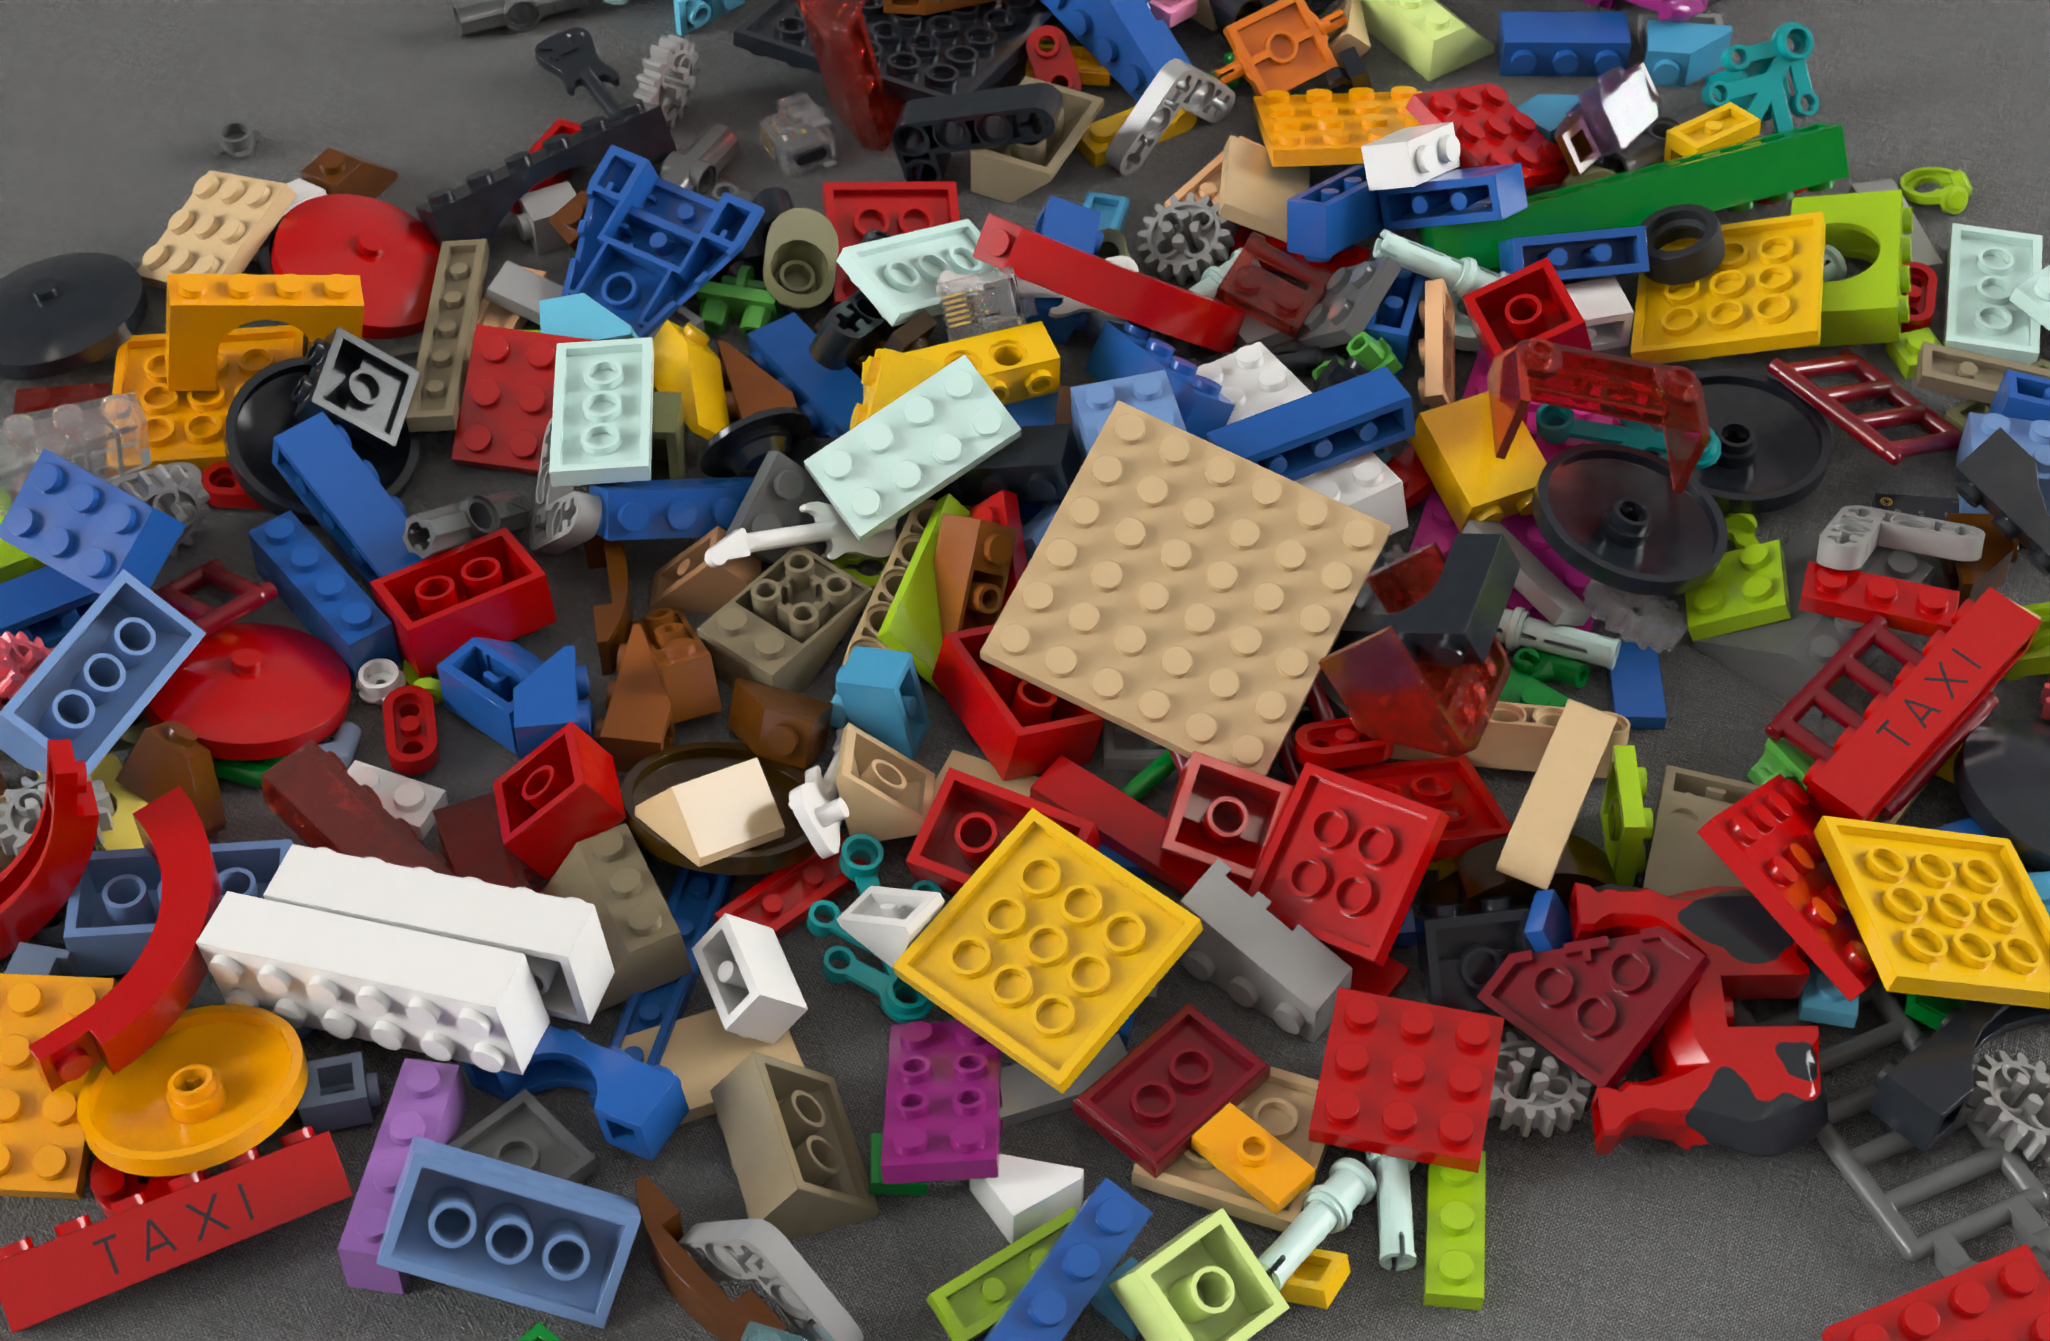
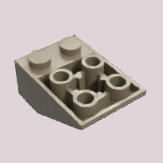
(784, 622)
(1676, 853)

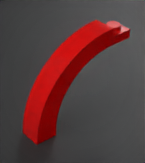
(1109, 285)
(54, 855)
(169, 967)

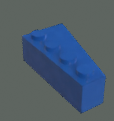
(1121, 38)

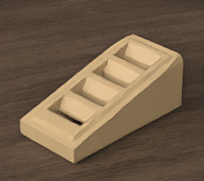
(1352, 34)

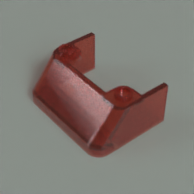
(851, 70)
(1602, 386)
(1410, 702)

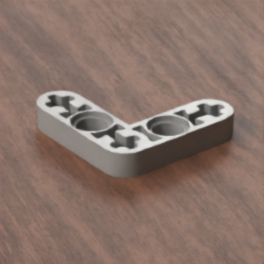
(1173, 88)
(561, 515)
(1860, 529)
(761, 1252)

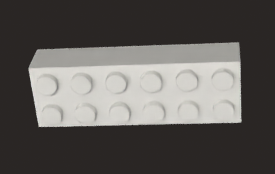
(1259, 382)
(553, 932)
(376, 982)

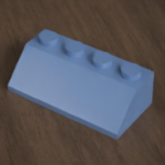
(98, 676)
(508, 1232)

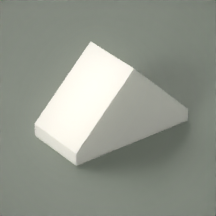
(890, 919)
(1028, 1194)

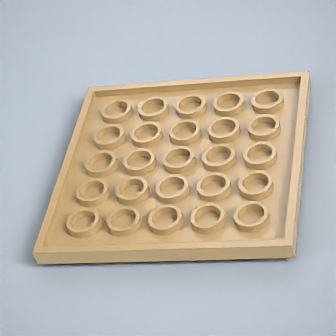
(1186, 592)

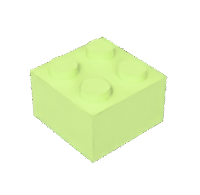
(1200, 1287)

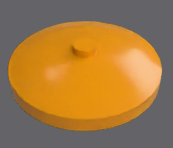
(197, 1094)

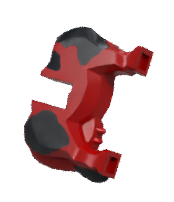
(1715, 1081)

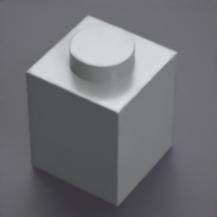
(536, 209)

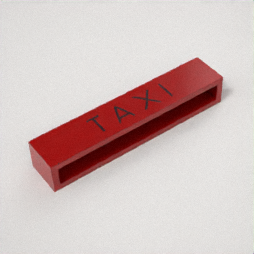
(1922, 709)
(170, 1230)

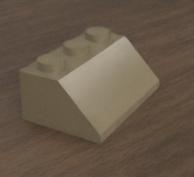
(1019, 169)
(630, 909)
(792, 1147)

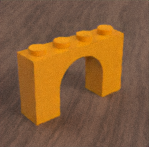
(209, 306)

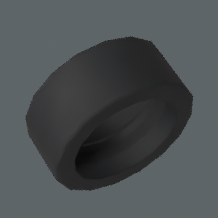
(1690, 262)

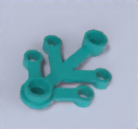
(1768, 87)
(1558, 424)
(884, 985)

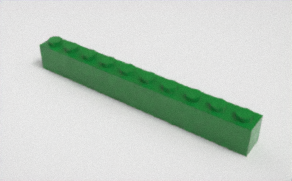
(1714, 178)

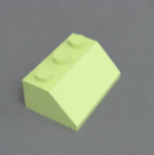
(1425, 35)

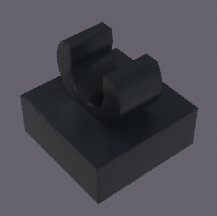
(1350, 76)

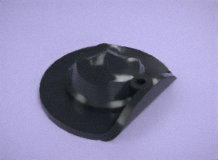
(745, 443)

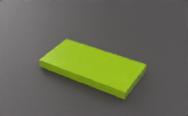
(914, 613)

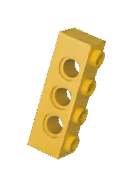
(1018, 357)

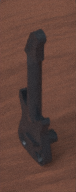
(574, 60)

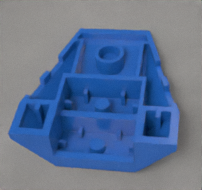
(652, 241)

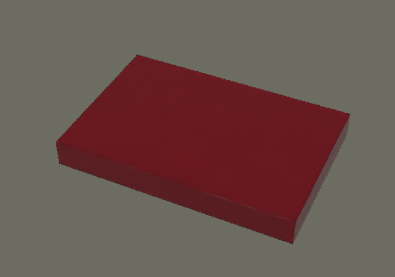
(1170, 1089)

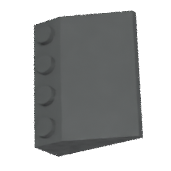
(1793, 650)

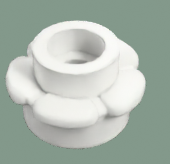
(378, 679)

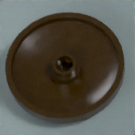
(698, 759)

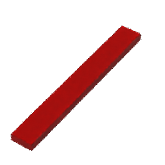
(1138, 835)

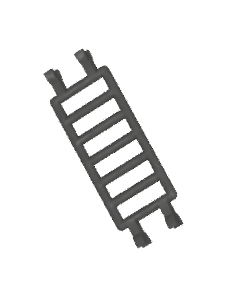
(1944, 1242)

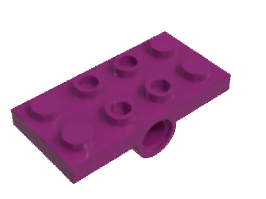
(941, 1104)

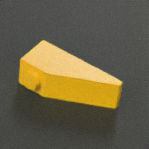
(690, 366)

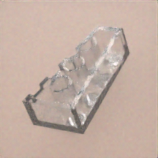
(98, 435)

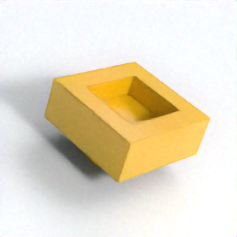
(1317, 1279)

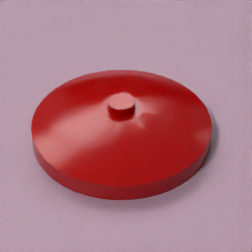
(369, 240)
(256, 691)

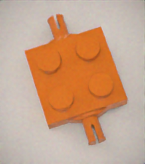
(1280, 47)

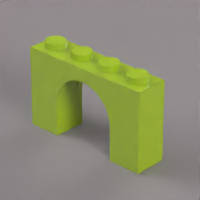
(1874, 230)

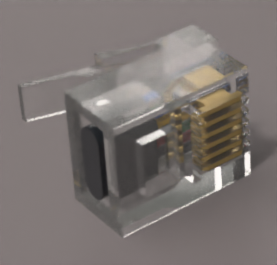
(798, 136)
(983, 304)

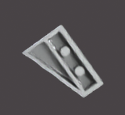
(1260, 958)

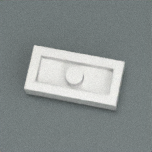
(402, 795)

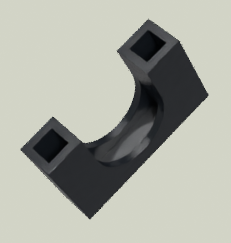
(1459, 613)

